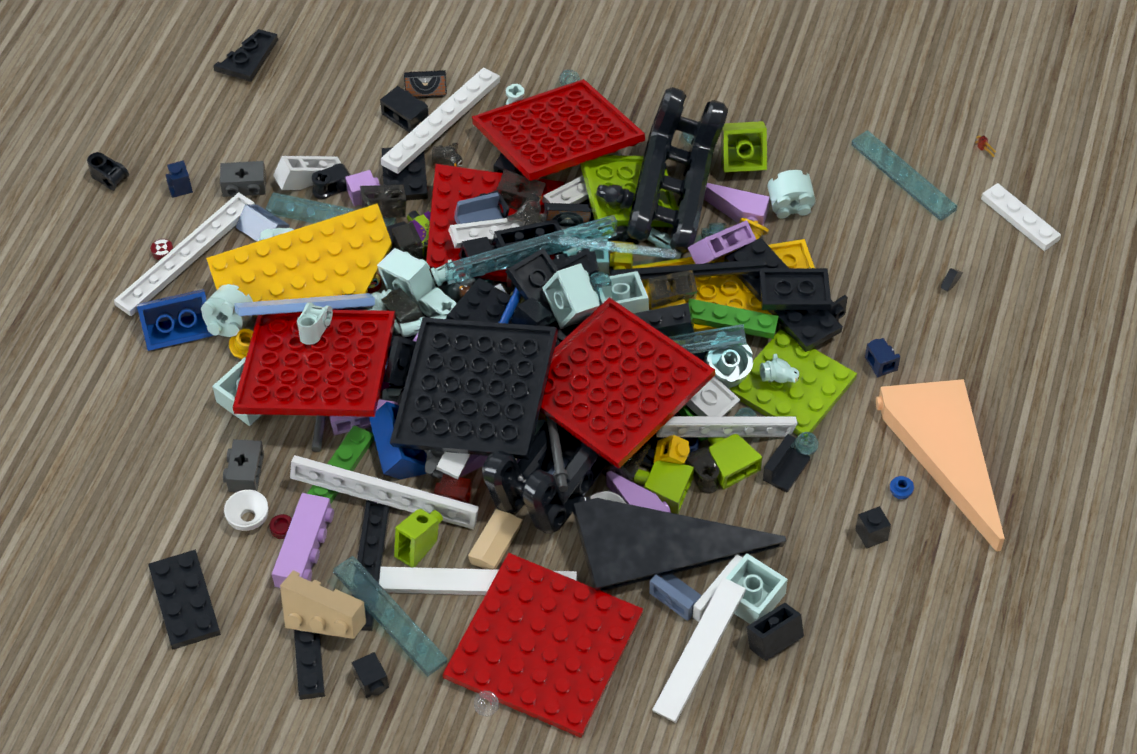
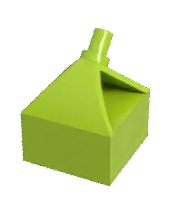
(744, 146)

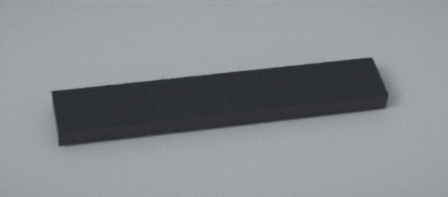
(373, 545)

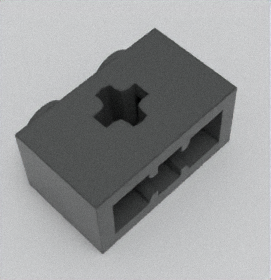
(243, 177)
(244, 465)

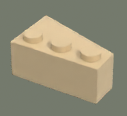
(320, 610)

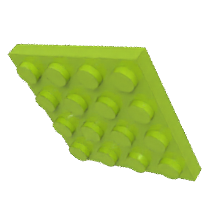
(620, 171)
(808, 399)

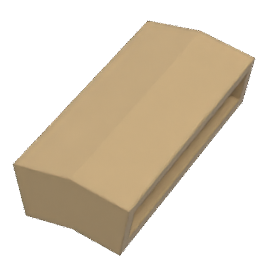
(495, 540)

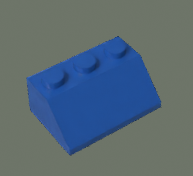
(173, 319)
(395, 461)

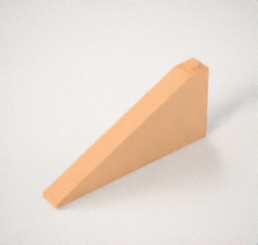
(942, 435)

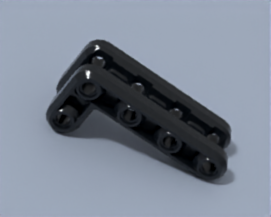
(696, 172)
(529, 483)

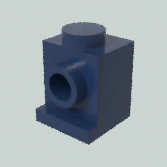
(178, 179)
(881, 357)

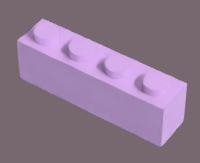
(303, 538)

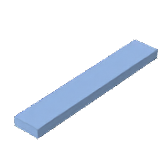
(298, 305)

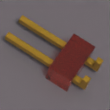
(983, 143)

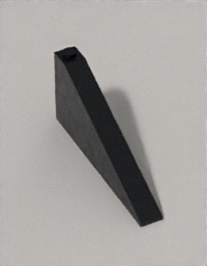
(635, 542)

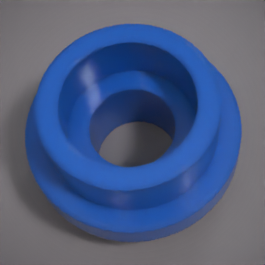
(899, 492)

